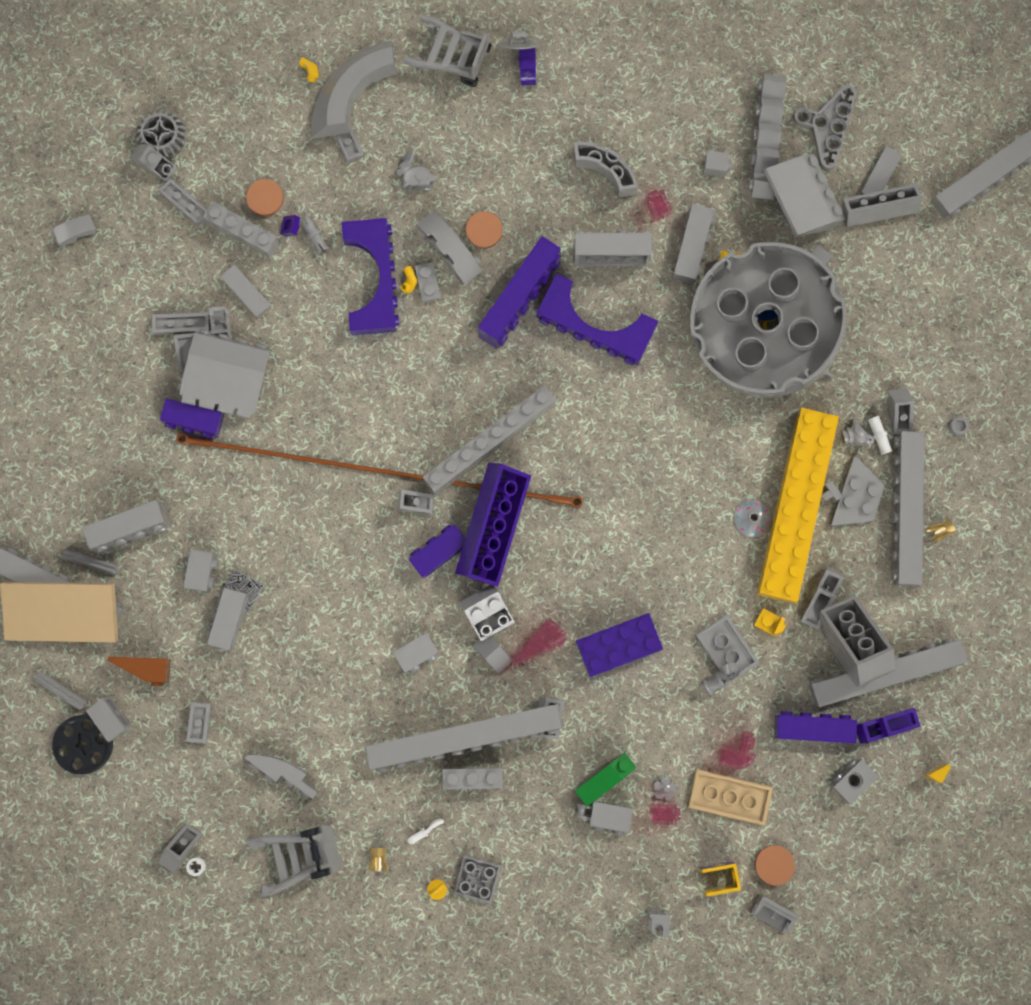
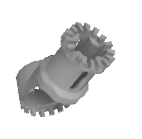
(720, 681)

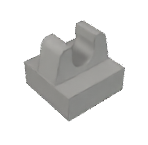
(831, 493)

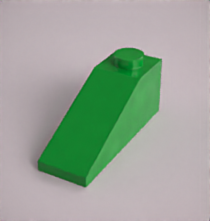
(605, 779)

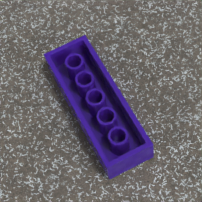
(519, 292)
(493, 524)

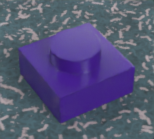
(290, 225)

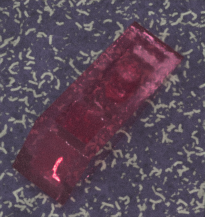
(544, 640)

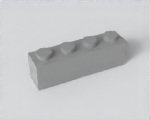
(881, 205)
(241, 230)
(693, 244)

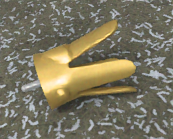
(942, 530)
(378, 858)

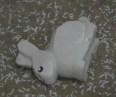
(414, 176)

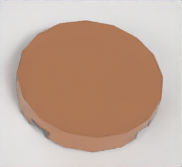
(264, 197)
(484, 230)
(774, 865)

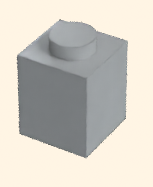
(717, 164)

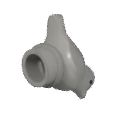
(856, 435)

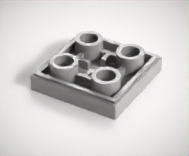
(477, 879)

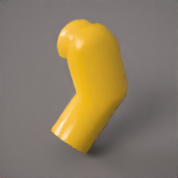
(410, 282)

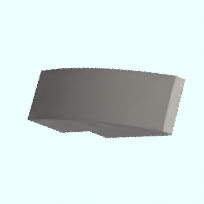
(822, 597)

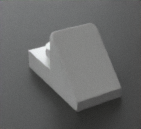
(415, 502)

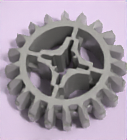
(159, 119)

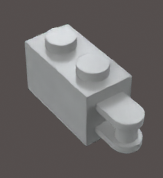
(607, 816)

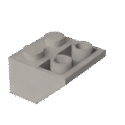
(487, 612)

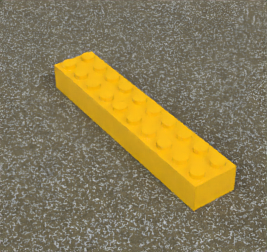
(797, 506)

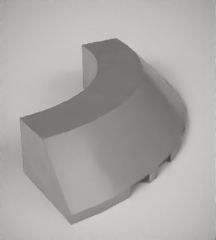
(347, 84)

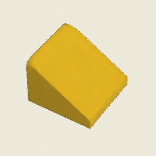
(939, 773)

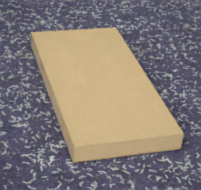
(730, 797)

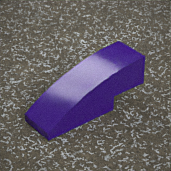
(887, 725)

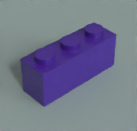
(191, 418)
(437, 551)

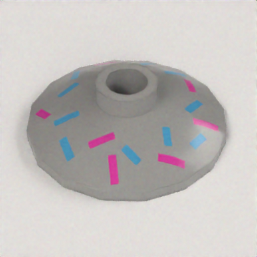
(743, 520)

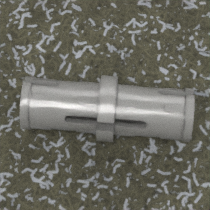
(314, 235)

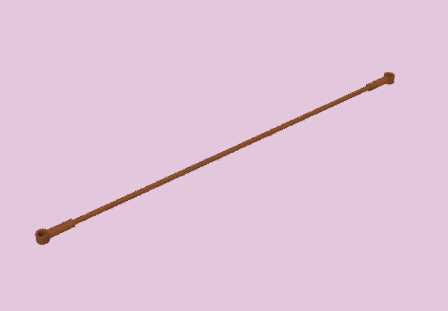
(208, 443)

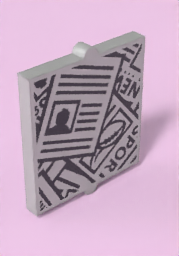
(245, 584)

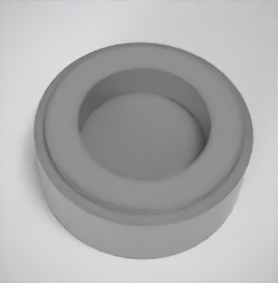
(959, 426)

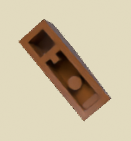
(148, 669)

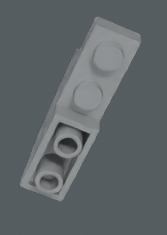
(277, 768)

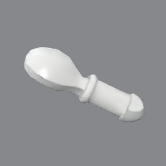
(424, 833)

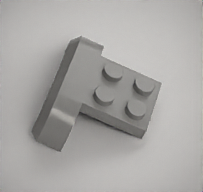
(219, 325)

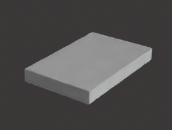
(726, 645)

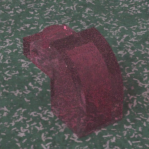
(739, 758)

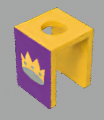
(736, 887)

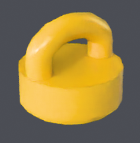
(437, 889)

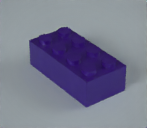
(619, 645)

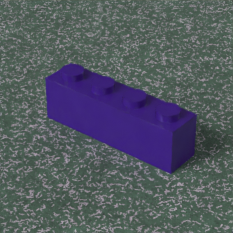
(815, 728)

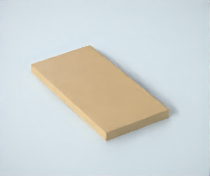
(59, 611)

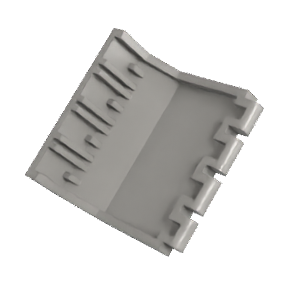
(224, 373)

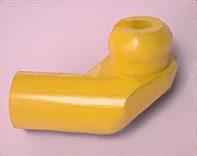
(311, 68)

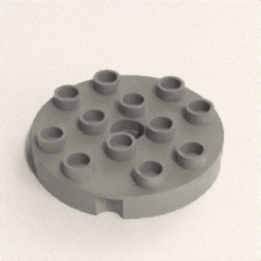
(777, 359)

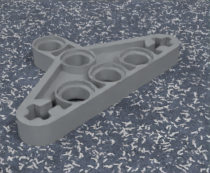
(830, 116)

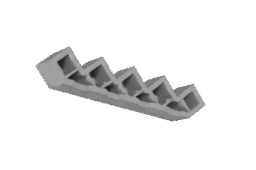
(767, 134)

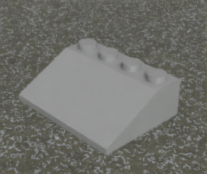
(804, 195)

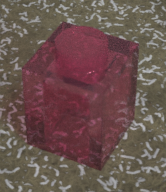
(658, 204)
(664, 814)

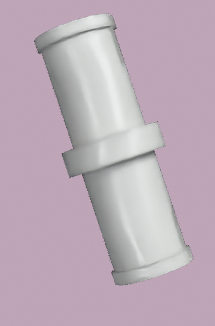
(880, 435)

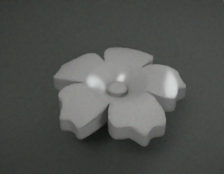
(664, 789)

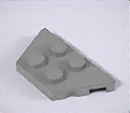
(860, 496)

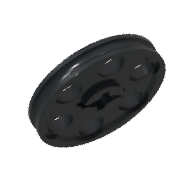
(72, 742)

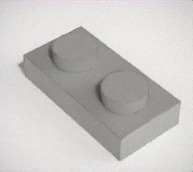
(427, 282)
(199, 722)

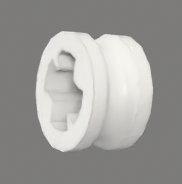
(192, 871)

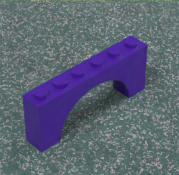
(379, 313)
(626, 343)

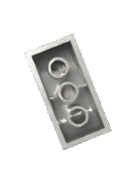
(857, 641)

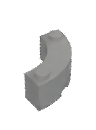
(608, 163)
(442, 238)

